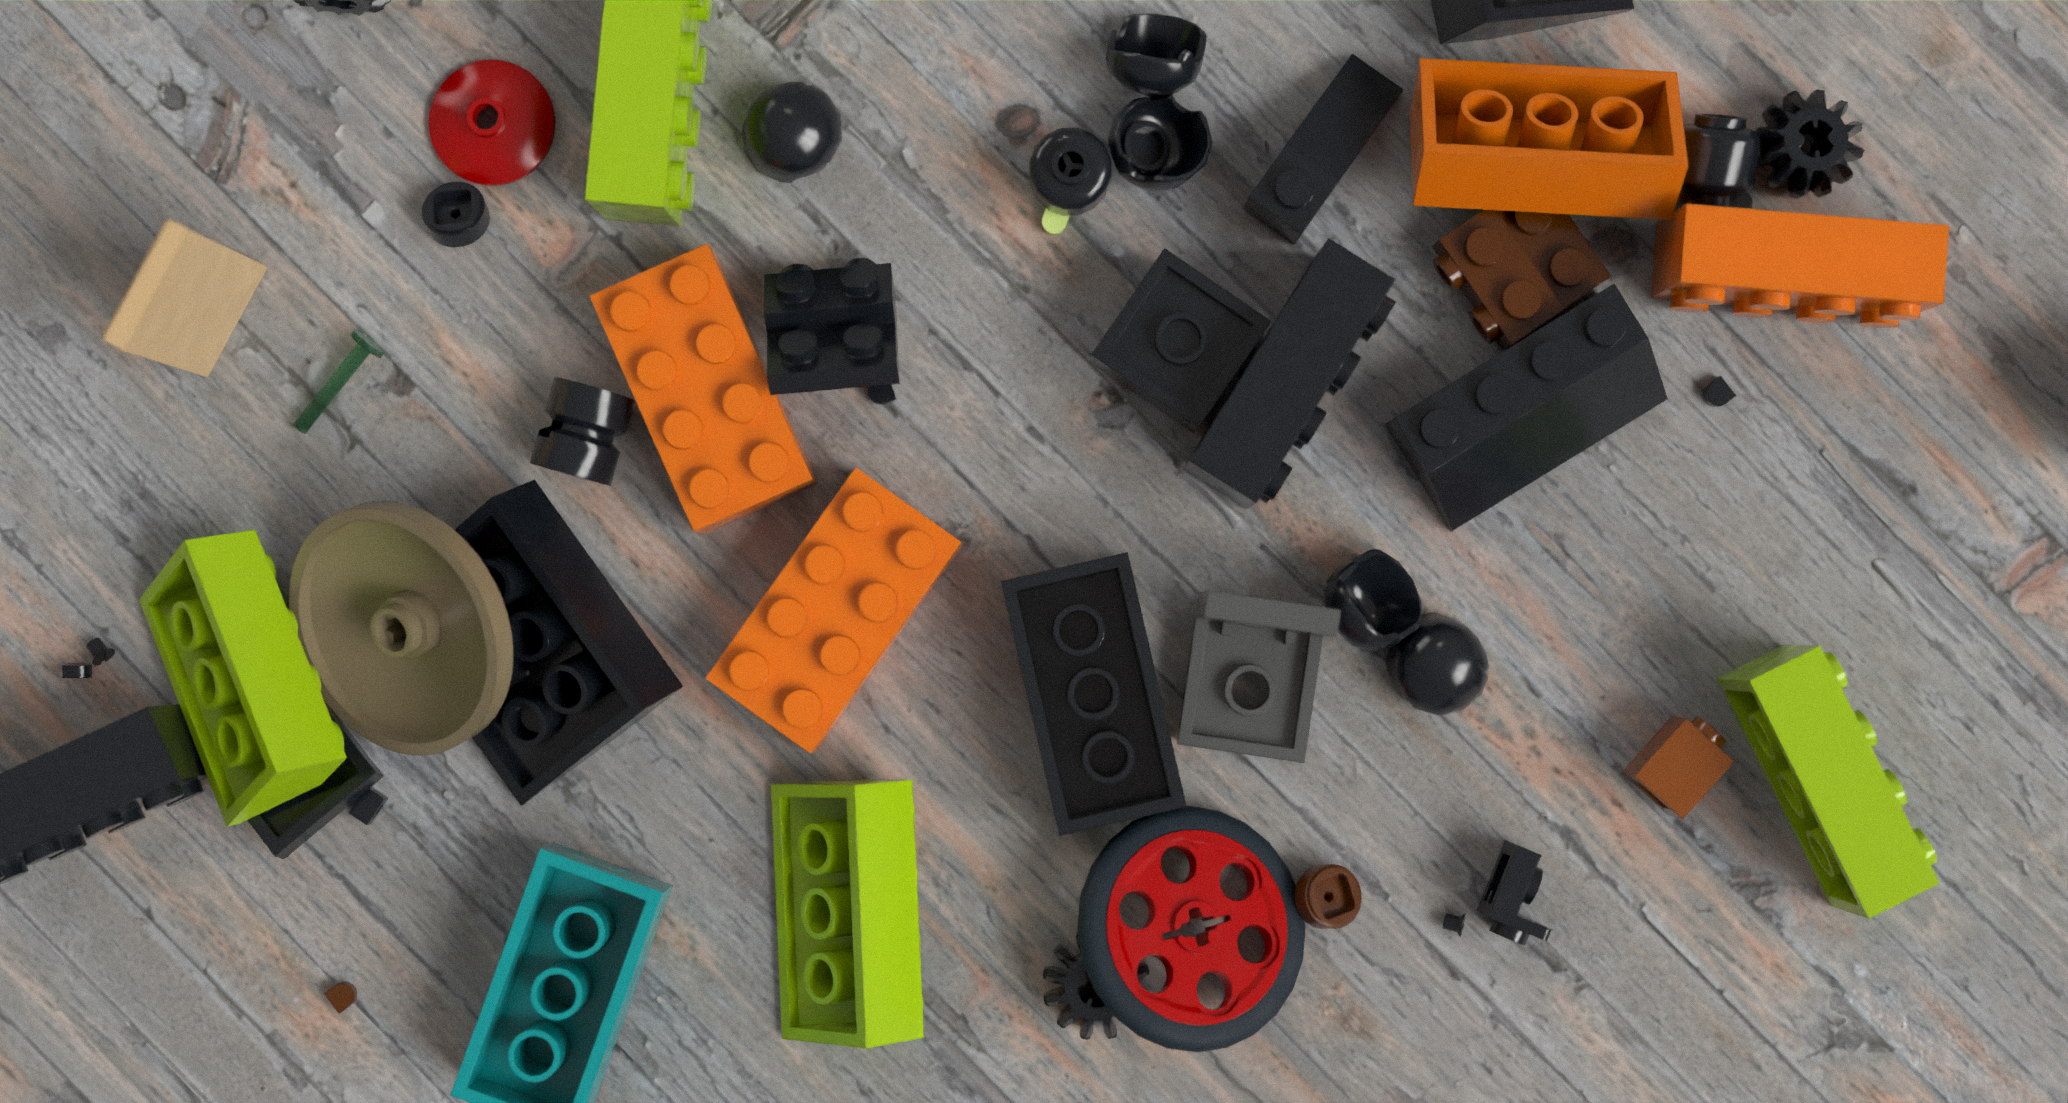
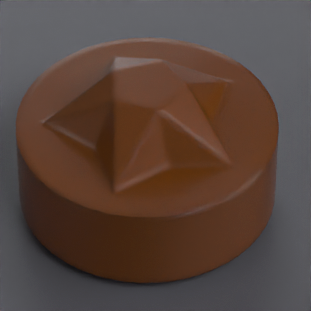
(1328, 896)

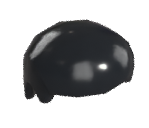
(1156, 53)
(791, 131)
(1159, 142)
(1375, 601)
(1439, 666)

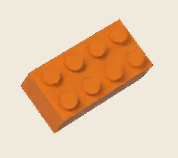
(1547, 139)
(1800, 264)
(703, 389)
(834, 611)

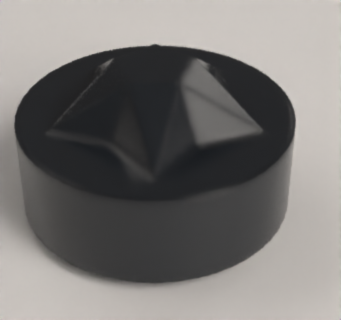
(455, 214)

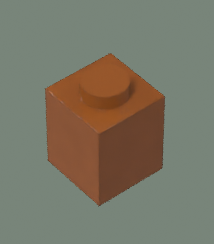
(1679, 765)

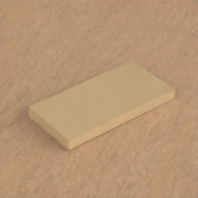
(184, 300)

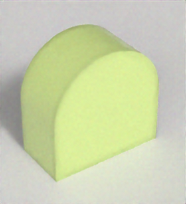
(1054, 223)

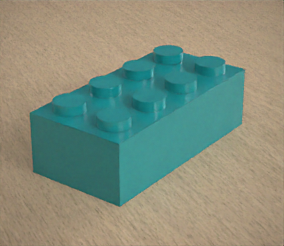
(562, 982)

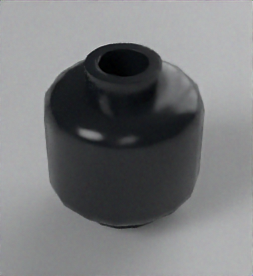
(1720, 159)
(1056, 189)

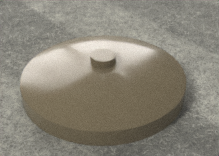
(402, 627)

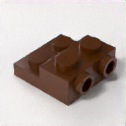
(1517, 269)

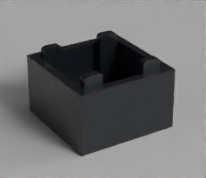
(1179, 340)

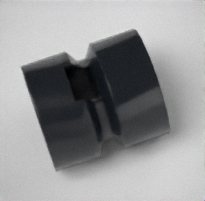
(582, 431)

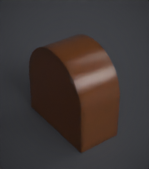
(342, 996)

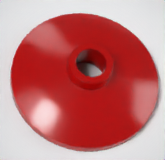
(517, 139)

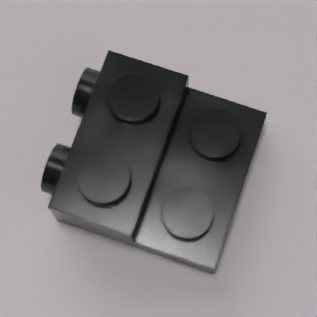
(831, 327)

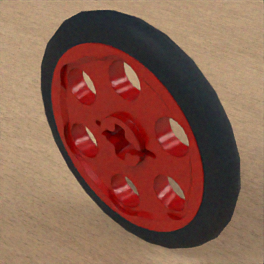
(1114, 950)

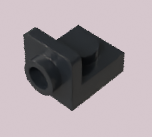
(1511, 883)

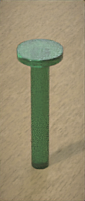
(364, 346)

